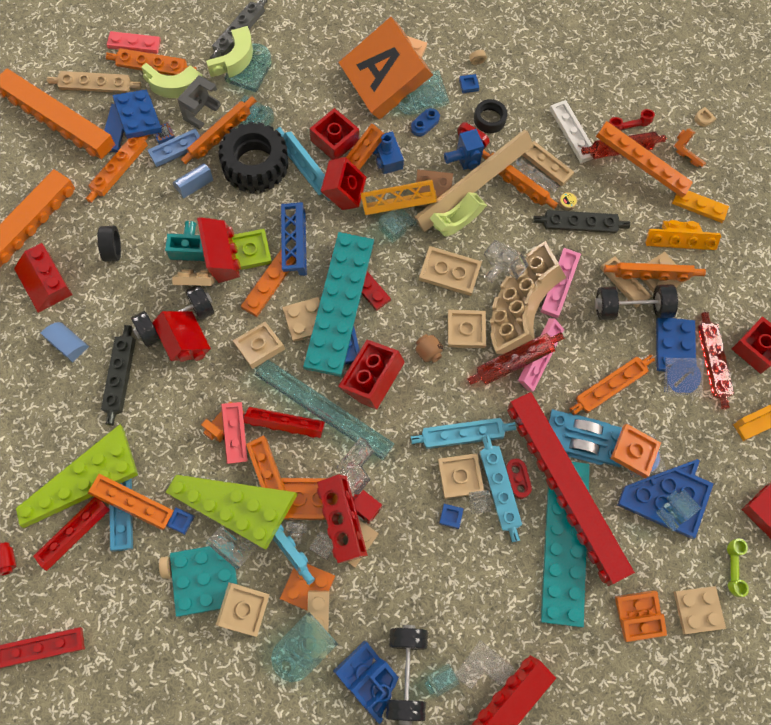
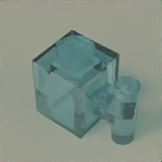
(395, 226)
(680, 508)

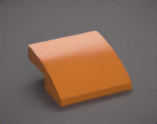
(640, 616)

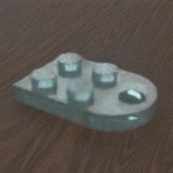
(255, 72)
(428, 95)
(303, 648)

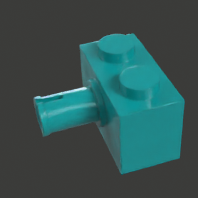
(186, 245)

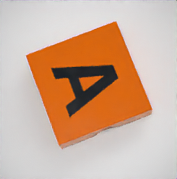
(385, 68)

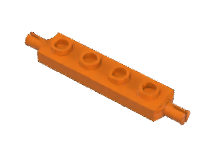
(136, 59)
(214, 134)
(116, 167)
(525, 184)
(654, 271)
(611, 385)

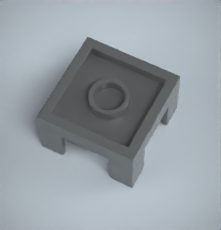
(195, 98)

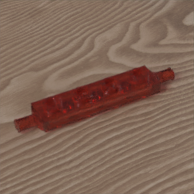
(601, 150)
(516, 359)
(715, 360)

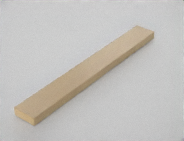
(476, 178)

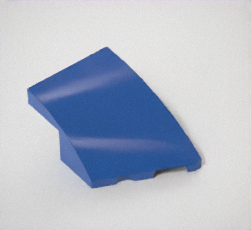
(367, 681)

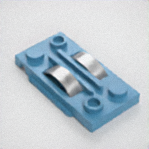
(585, 437)

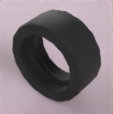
(490, 127)
(109, 243)

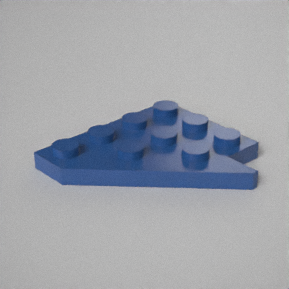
(650, 495)

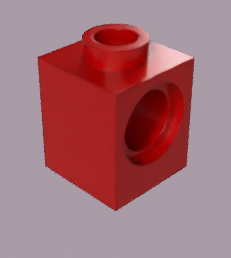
(366, 506)

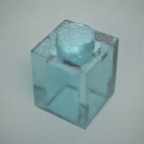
(441, 680)

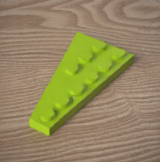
(107, 457)
(241, 508)

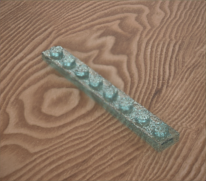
(323, 408)

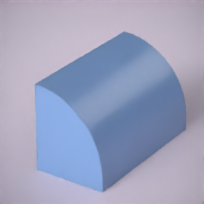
(193, 180)
(64, 340)

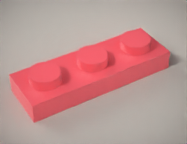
(134, 42)
(234, 432)

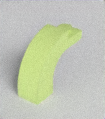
(237, 59)
(169, 85)
(459, 216)

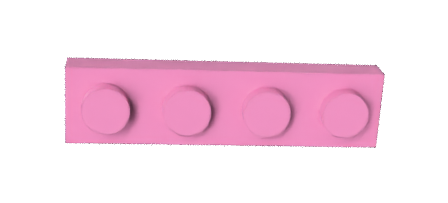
(556, 296)
(532, 372)

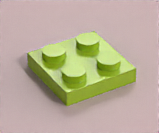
(252, 249)

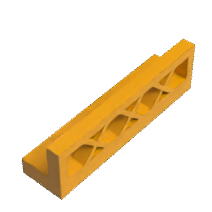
(399, 202)
(754, 423)

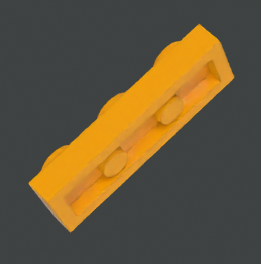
(702, 206)

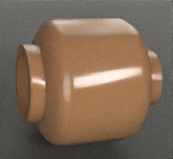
(429, 348)

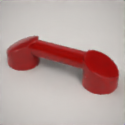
(646, 119)

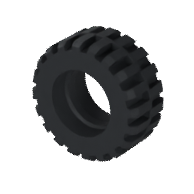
(249, 138)

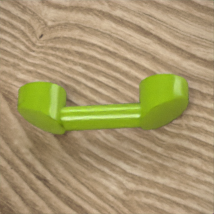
(736, 548)

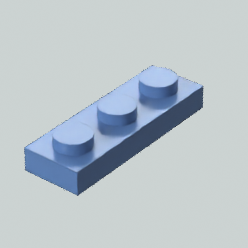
(173, 148)

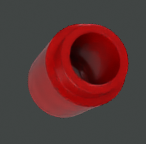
(7, 559)

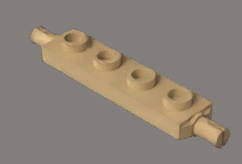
(94, 82)

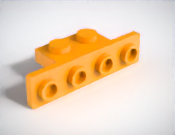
(682, 235)

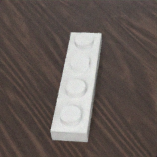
(571, 129)

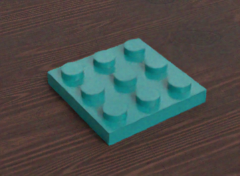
(200, 580)

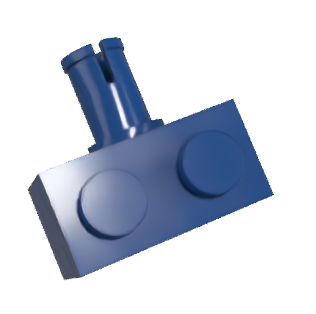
(468, 150)
(389, 154)

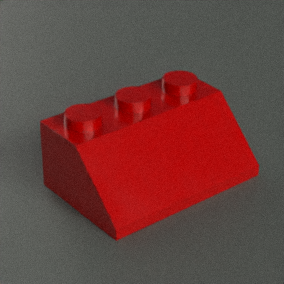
(219, 249)
(41, 278)
(372, 373)

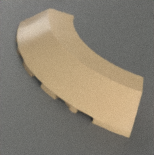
(520, 299)

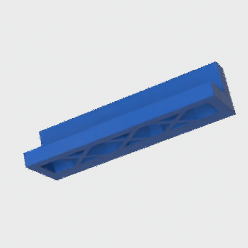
(300, 232)

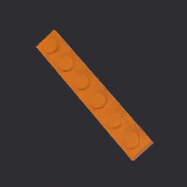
(644, 159)

